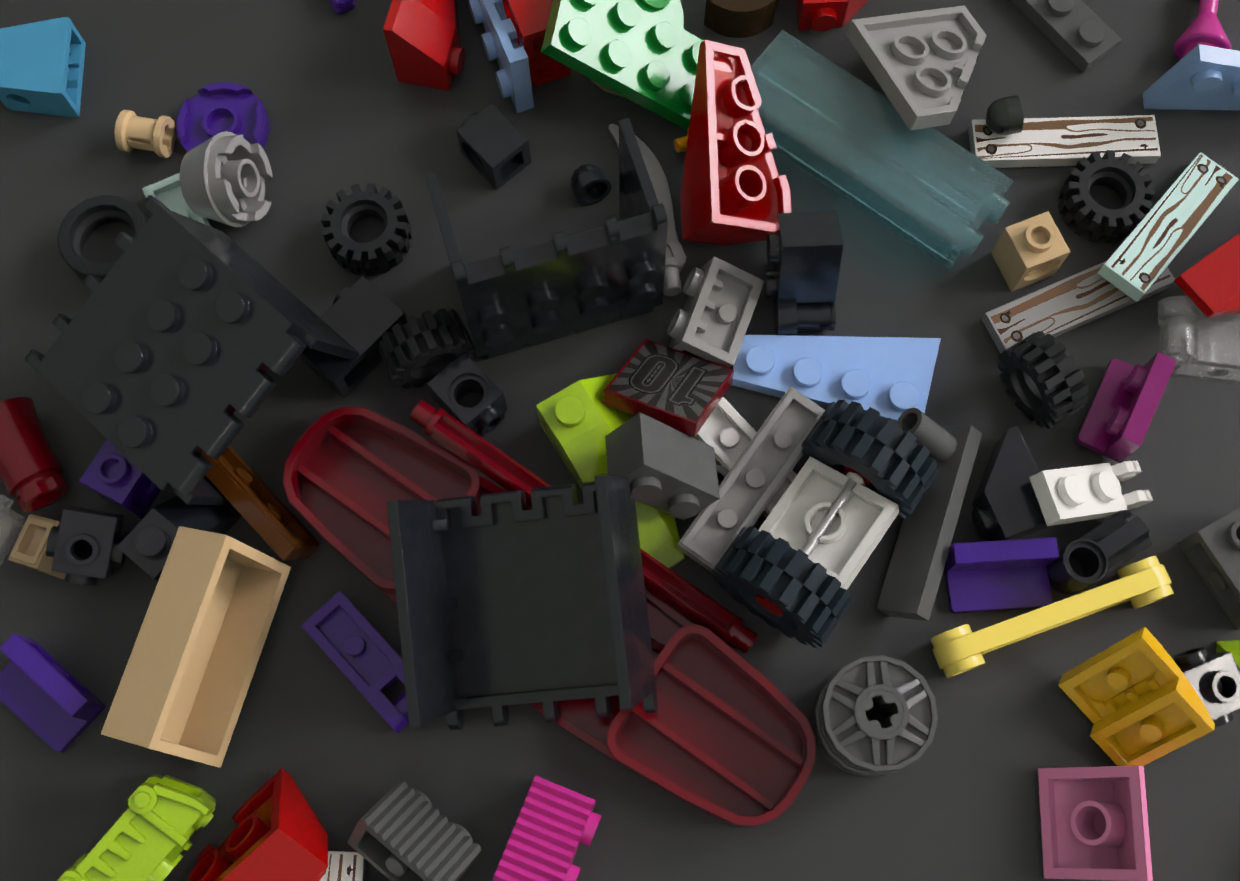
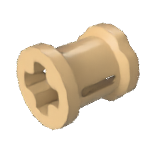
(145, 133)

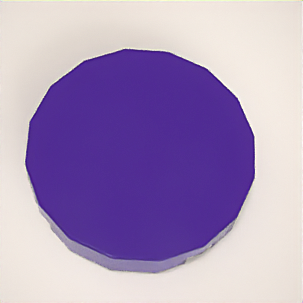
(221, 109)

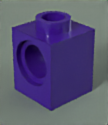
(120, 481)

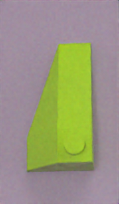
(577, 429)

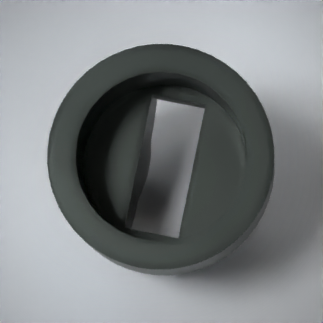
(1005, 116)

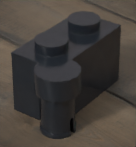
(804, 271)

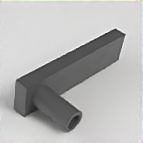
(929, 530)

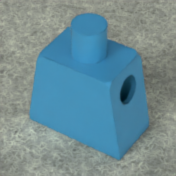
(42, 67)

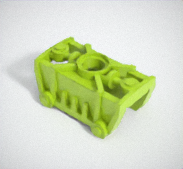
(148, 835)

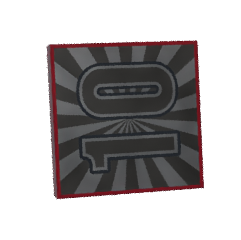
(669, 387)

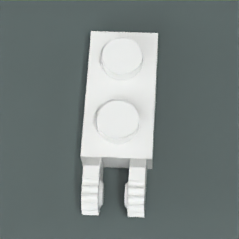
(1086, 492)

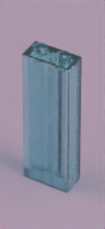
(867, 154)

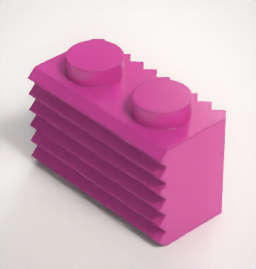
(548, 835)

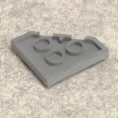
(920, 60)

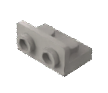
(715, 312)

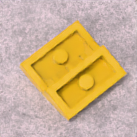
(1137, 701)

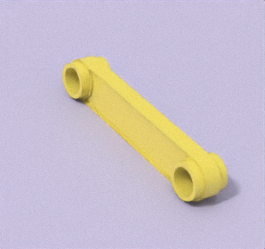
(1139, 582)

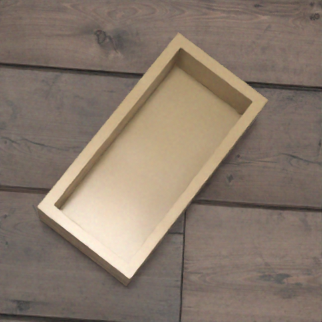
(197, 647)

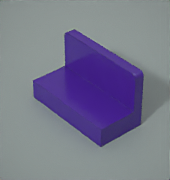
(999, 575)
(45, 693)

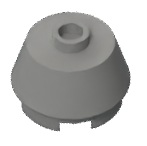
(226, 179)

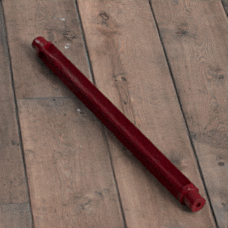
(514, 477)

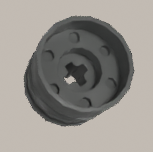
(864, 745)

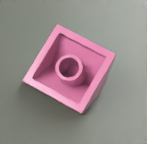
(1095, 823)

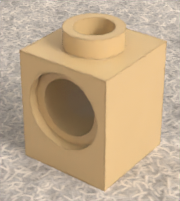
(1030, 251)

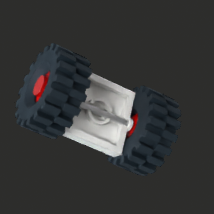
(827, 522)

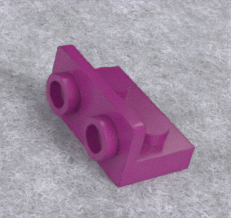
(1124, 406)

